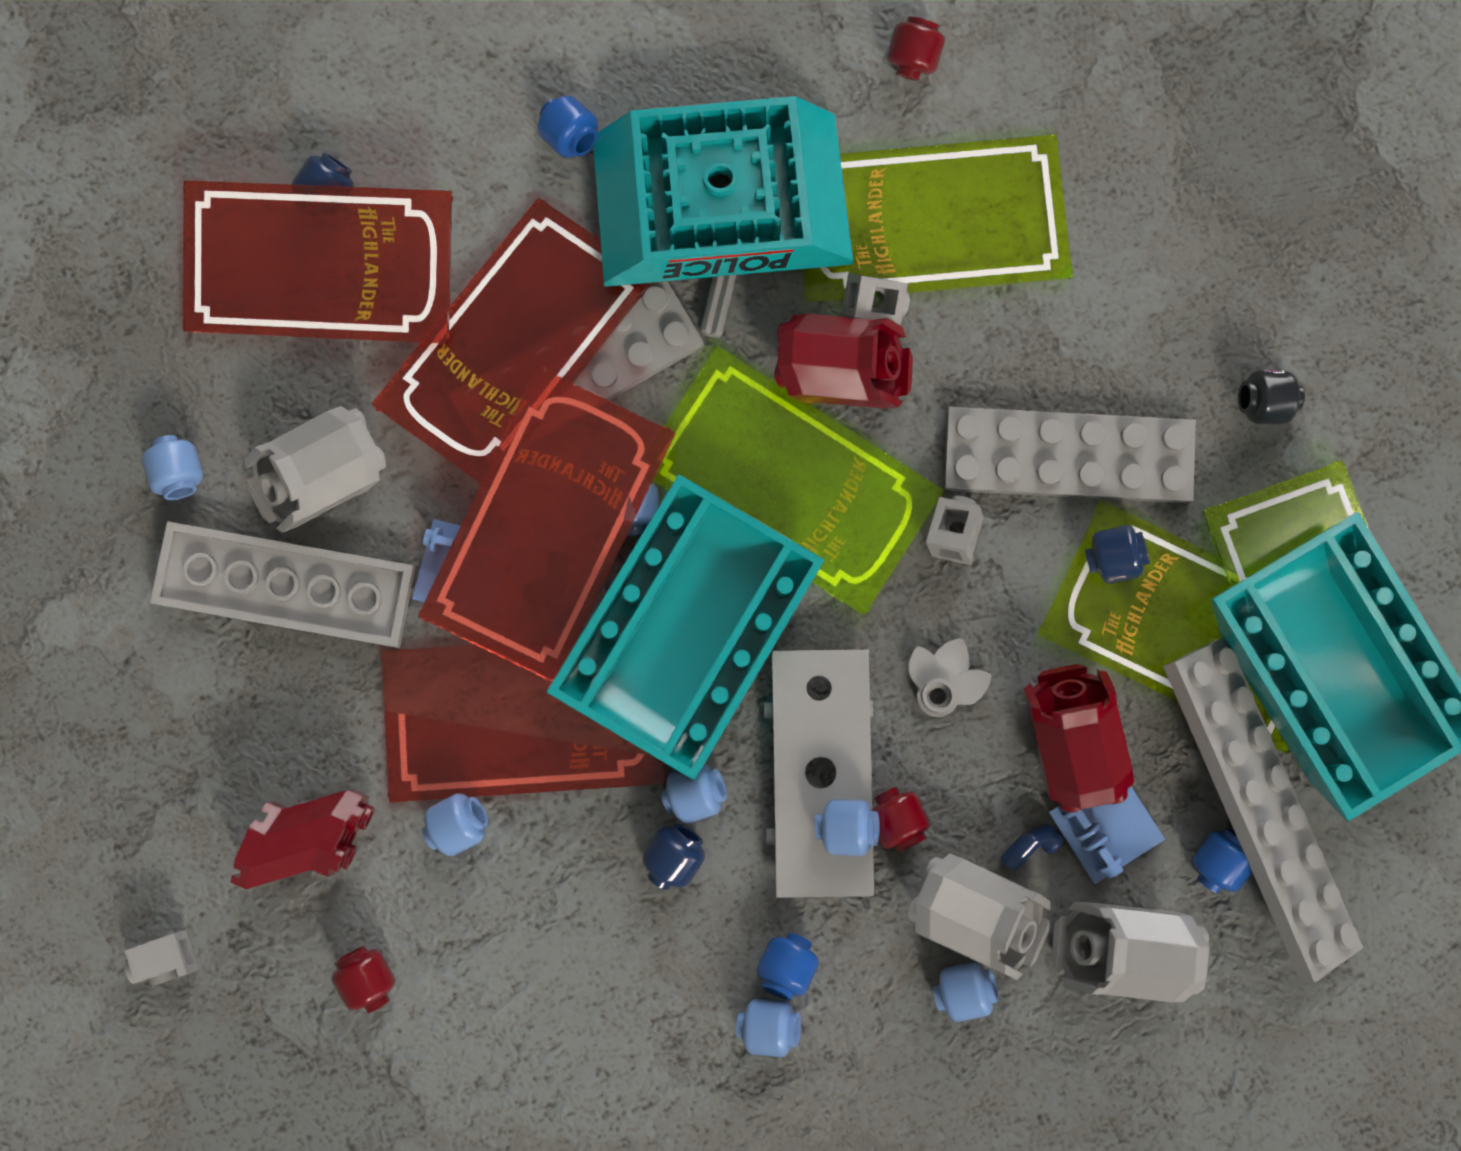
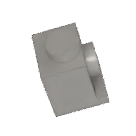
(860, 293)
(951, 514)
(160, 958)

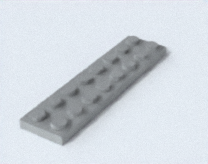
(1264, 810)

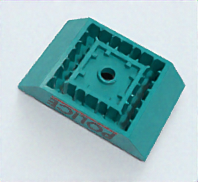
(671, 224)

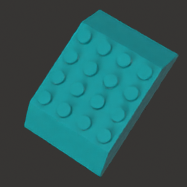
(686, 627)
(1345, 667)

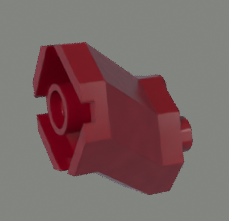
(843, 361)
(1079, 738)
(302, 839)

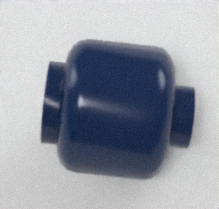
(323, 172)
(1118, 554)
(673, 856)

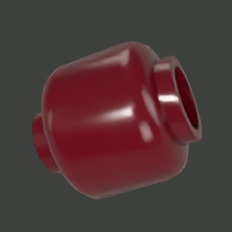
(915, 48)
(900, 819)
(363, 979)

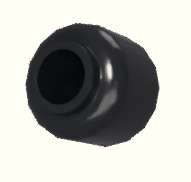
(1270, 397)

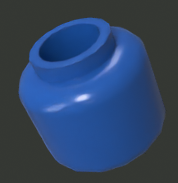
(567, 126)
(1222, 862)
(787, 966)

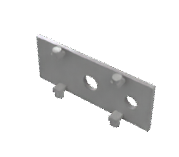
(812, 729)

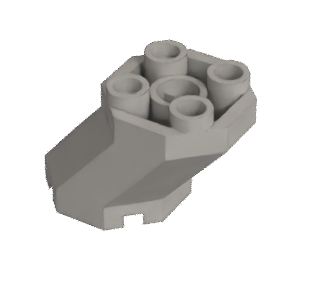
(314, 468)
(980, 915)
(1131, 952)

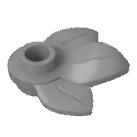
(948, 672)

